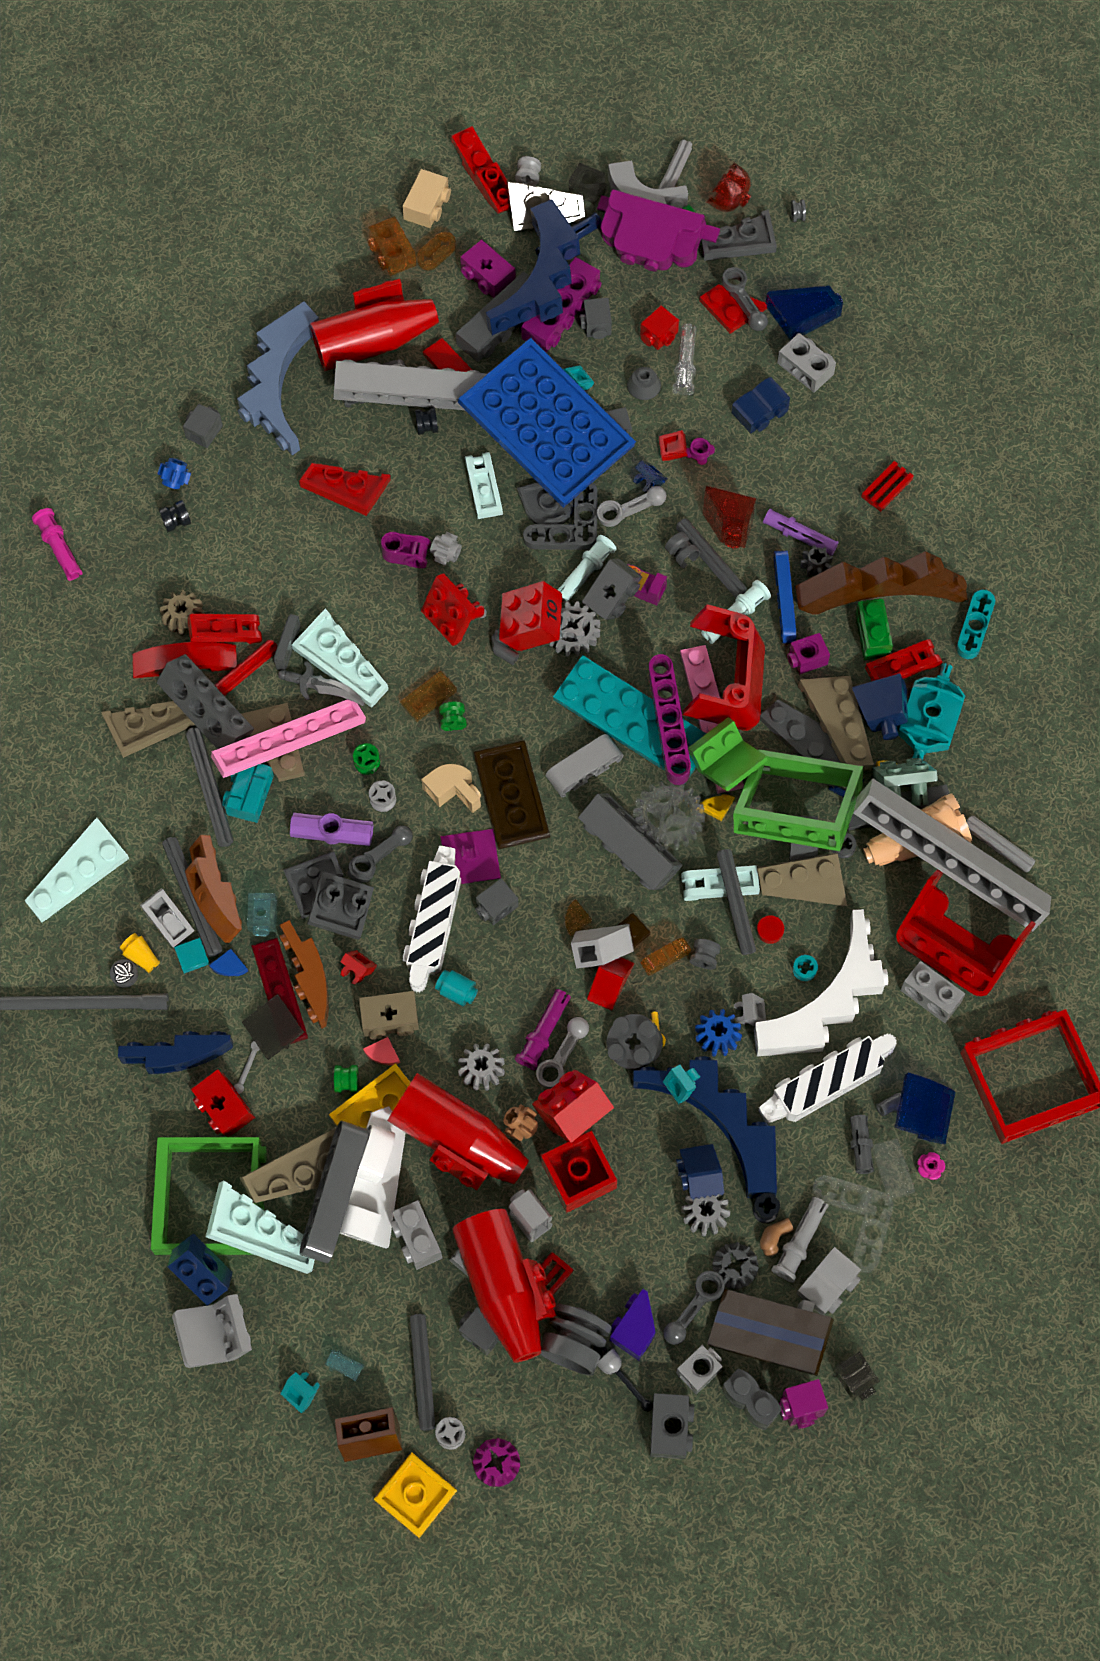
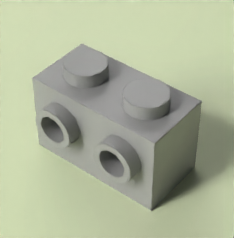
(417, 1235)

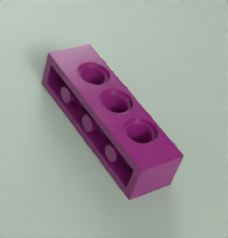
(587, 281)

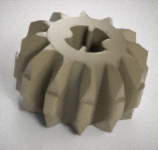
(172, 607)

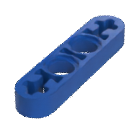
(785, 596)

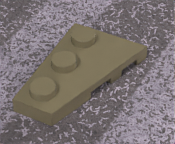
(805, 879)

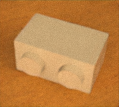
(426, 198)

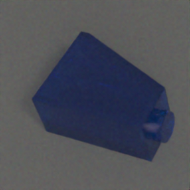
(803, 308)

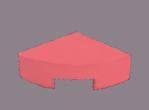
(382, 1052)

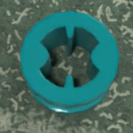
(800, 961)

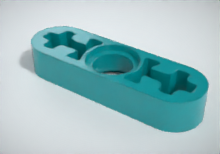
(977, 642)

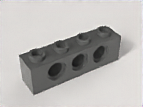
(203, 703)

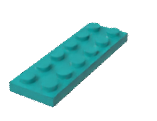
(619, 711)

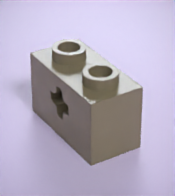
(375, 1010)

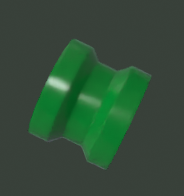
(452, 716)
(366, 753)
(346, 1078)

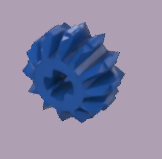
(728, 1036)

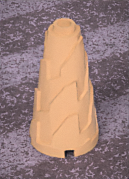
(945, 810)

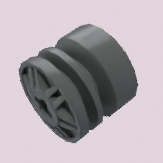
(577, 1333)

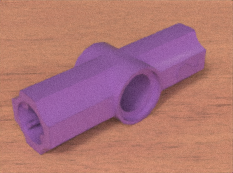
(315, 827)

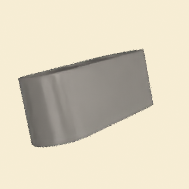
(583, 764)

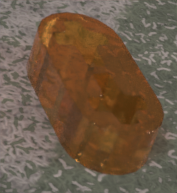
(434, 249)
(665, 956)

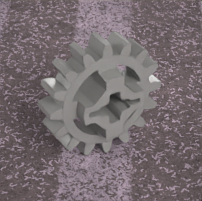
(575, 639)

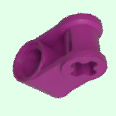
(407, 549)

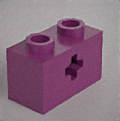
(487, 269)

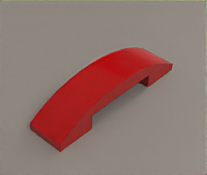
(203, 654)

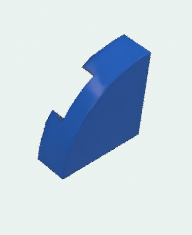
(228, 965)

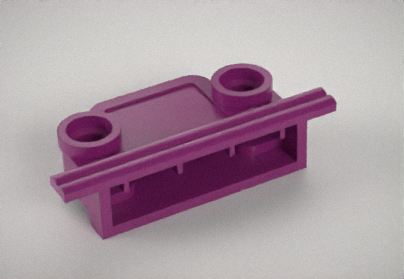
(652, 231)

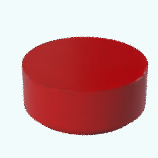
(770, 929)

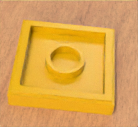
(415, 1495)

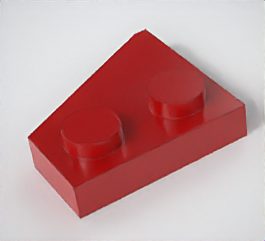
(726, 308)

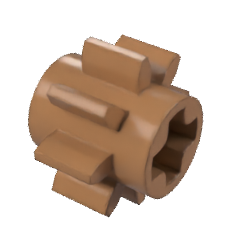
(520, 1122)

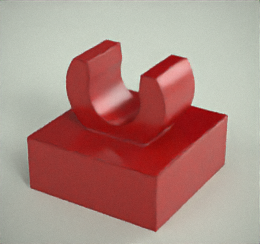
(359, 964)

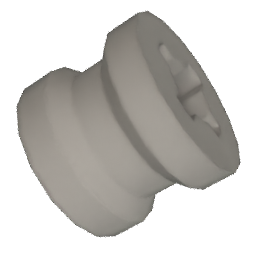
(528, 171)
(380, 790)
(448, 1428)

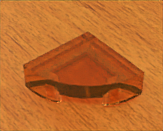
(576, 918)

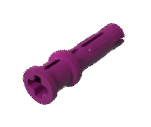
(538, 1040)

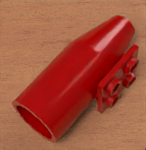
(375, 326)

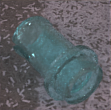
(344, 1365)

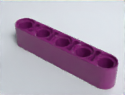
(669, 707)

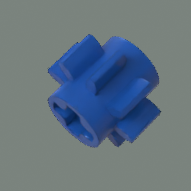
(174, 473)

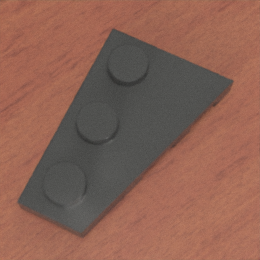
(745, 239)

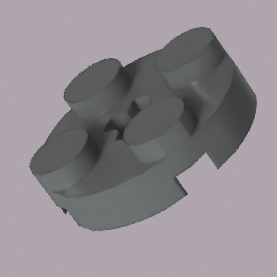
(623, 1030)

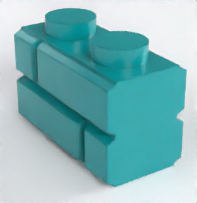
(248, 792)

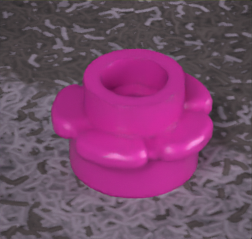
(931, 1173)

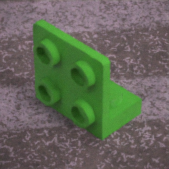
(725, 756)

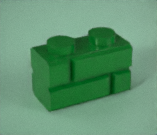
(873, 629)

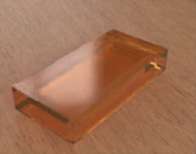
(428, 696)

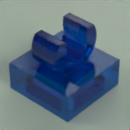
(650, 473)

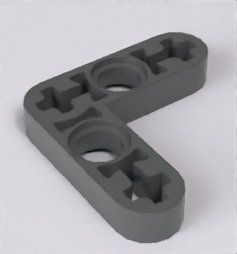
(573, 532)

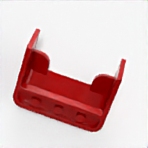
(743, 698)
(951, 947)

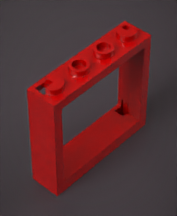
(1025, 1029)

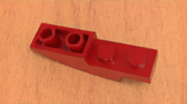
(481, 169)

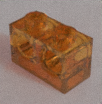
(395, 251)

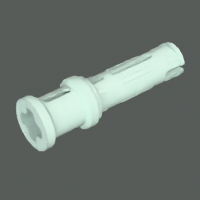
(591, 561)
(744, 604)

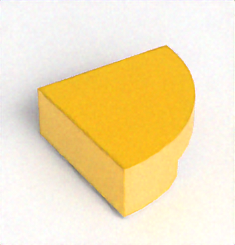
(718, 806)

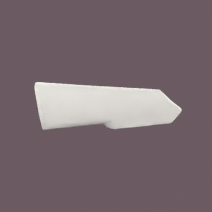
(376, 1183)

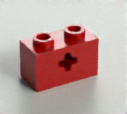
(218, 1088)

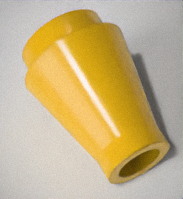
(139, 952)

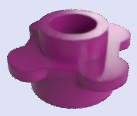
(700, 444)

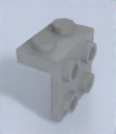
(212, 1333)

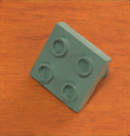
(912, 772)

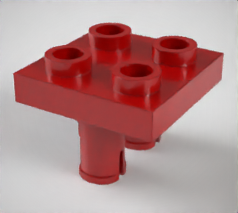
(450, 609)

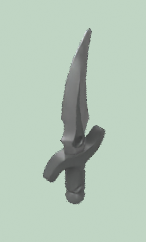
(320, 684)

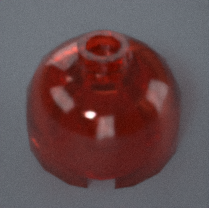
(731, 190)

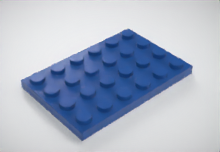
(546, 422)

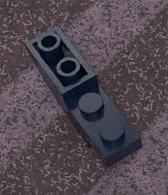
(188, 1052)

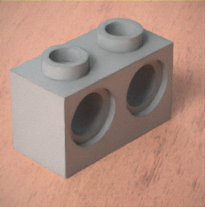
(804, 365)
(932, 992)

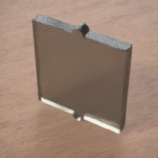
(273, 1027)

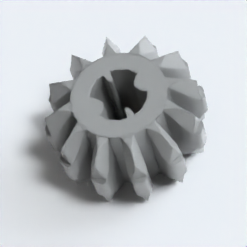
(470, 1070)
(717, 1213)

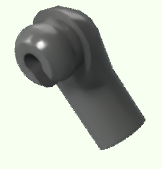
(502, 650)
(889, 1104)

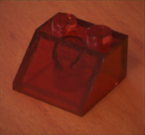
(729, 515)

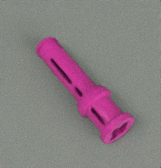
(53, 536)

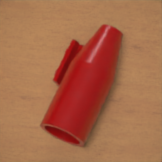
(462, 1137)
(504, 1283)

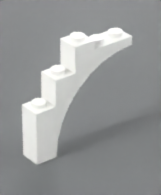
(804, 1028)

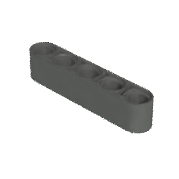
(334, 1192)

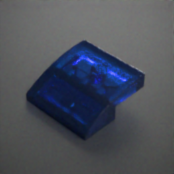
(925, 1108)

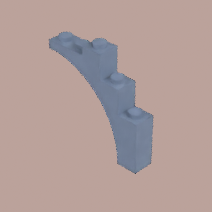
(278, 347)

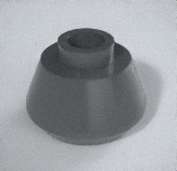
(644, 384)

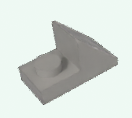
(166, 918)

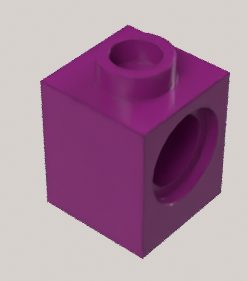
(815, 646)

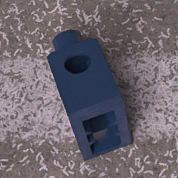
(884, 704)

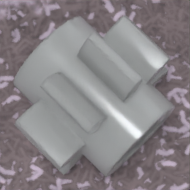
(445, 548)

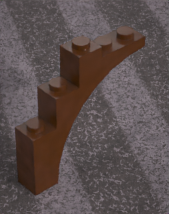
(884, 577)

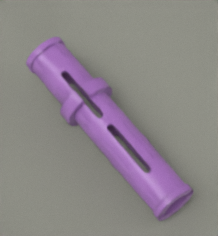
(773, 519)

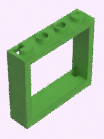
(795, 828)
(165, 1147)

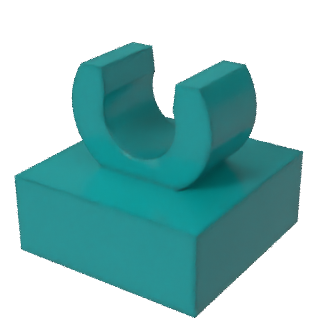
(681, 1083)
(299, 1392)

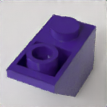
(636, 1328)

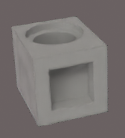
(691, 1378)

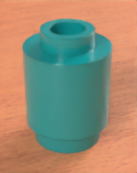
(456, 987)

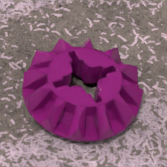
(510, 1465)

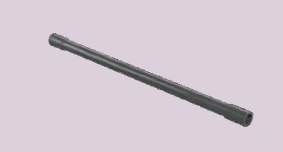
(146, 1001)

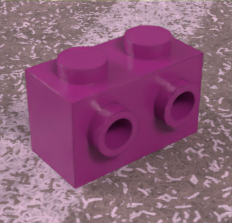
(803, 1404)

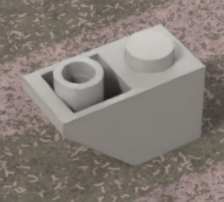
(601, 945)

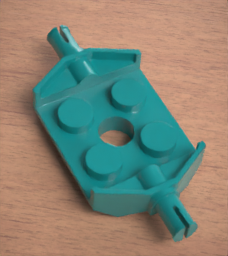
(930, 733)

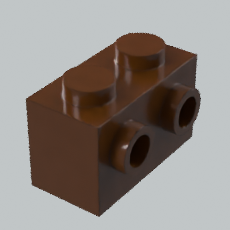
(368, 1434)

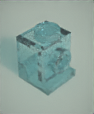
(262, 903)

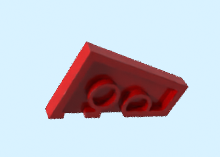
(346, 488)

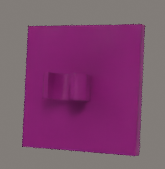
(474, 855)

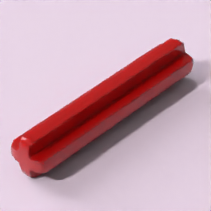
(246, 667)

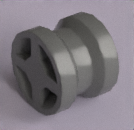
(705, 954)

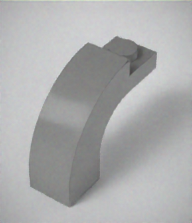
(623, 179)

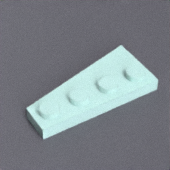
(335, 655)
(81, 867)
(255, 1231)

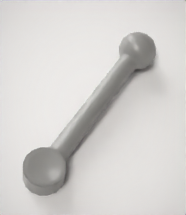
(239, 1086)

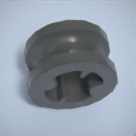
(798, 210)
(845, 853)

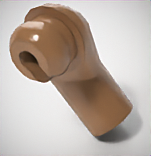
(772, 1234)

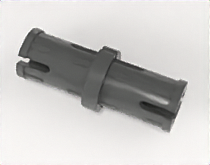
(861, 1144)

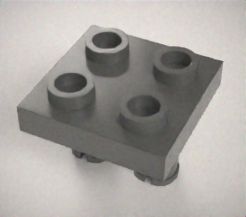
(340, 905)

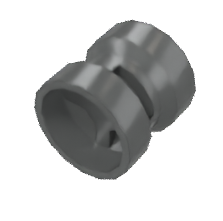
(682, 548)

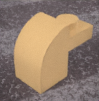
(450, 781)

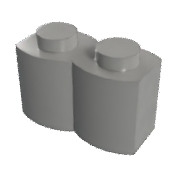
(530, 1214)
(829, 1281)

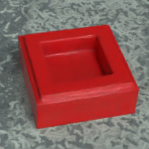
(673, 446)

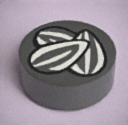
(124, 973)

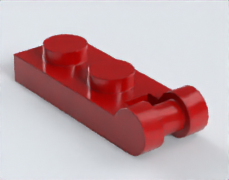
(224, 628)
(905, 661)

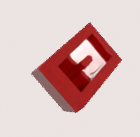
(610, 982)

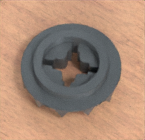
(748, 1270)

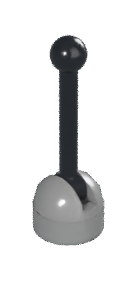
(611, 1365)

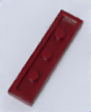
(276, 978)

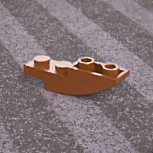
(212, 896)
(312, 980)

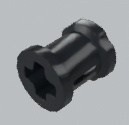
(774, 1206)

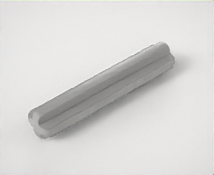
(676, 165)
(1000, 844)

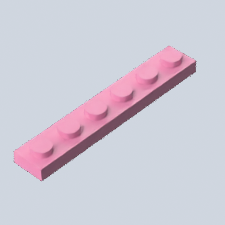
(702, 680)
(287, 737)

